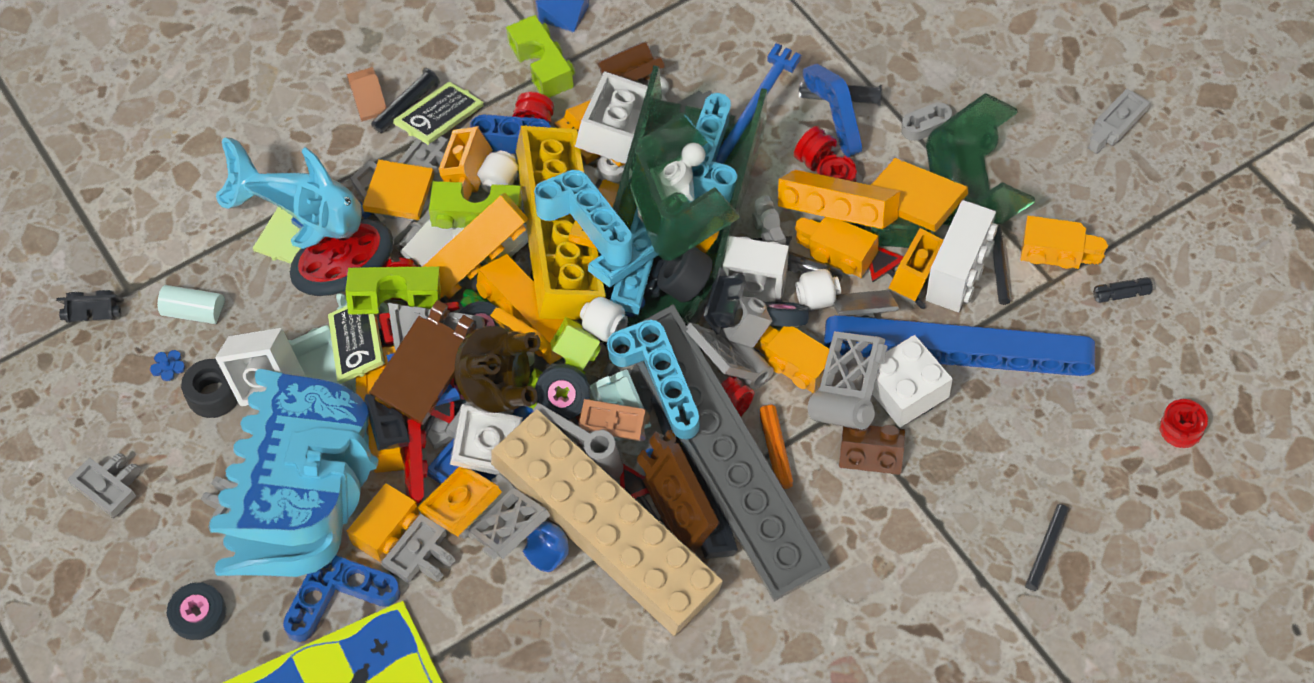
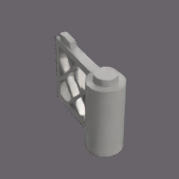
(732, 357)
(843, 405)
(597, 445)
(497, 513)

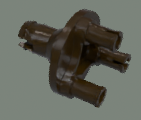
(495, 369)

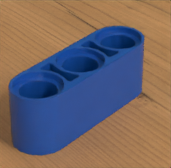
(504, 131)

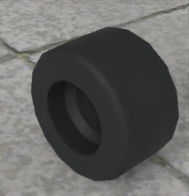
(685, 275)
(211, 404)

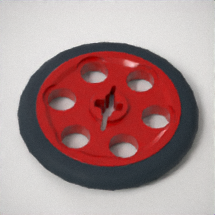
(340, 256)

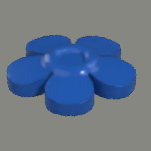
(167, 365)

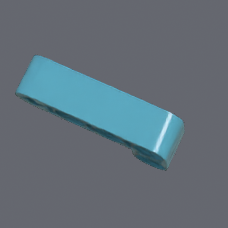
(713, 128)
(578, 196)
(662, 379)

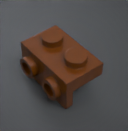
(631, 63)
(873, 449)

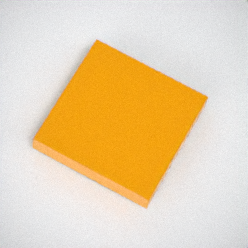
(398, 189)
(459, 500)

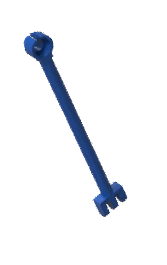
(779, 63)

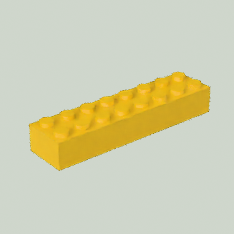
(557, 264)

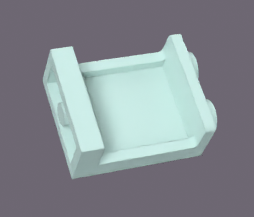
(316, 356)

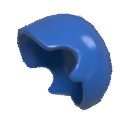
(546, 547)

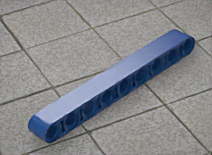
(976, 345)

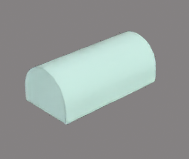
(190, 304)

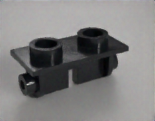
(102, 306)
(720, 310)

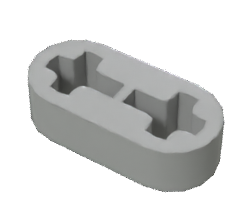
(925, 120)

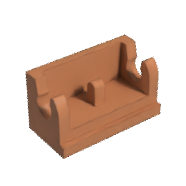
(616, 419)

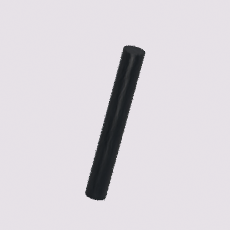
(1000, 268)
(1047, 547)

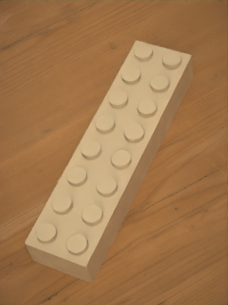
(606, 522)

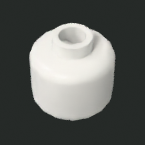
(498, 169)
(817, 289)
(603, 318)

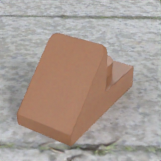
(366, 93)

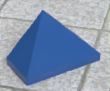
(561, 13)

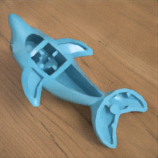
(311, 198)

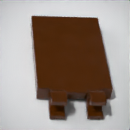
(422, 365)
(677, 492)

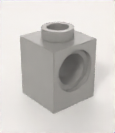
(749, 322)

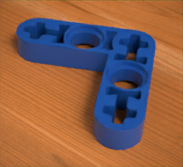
(836, 92)
(337, 581)

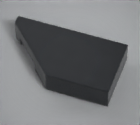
(387, 425)

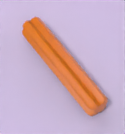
(776, 445)

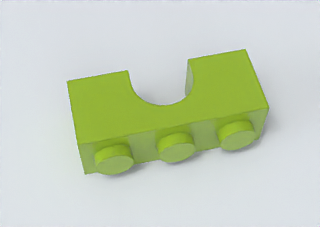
(533, 40)
(451, 210)
(372, 285)
(574, 346)

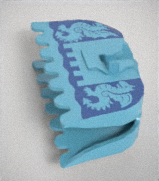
(295, 478)

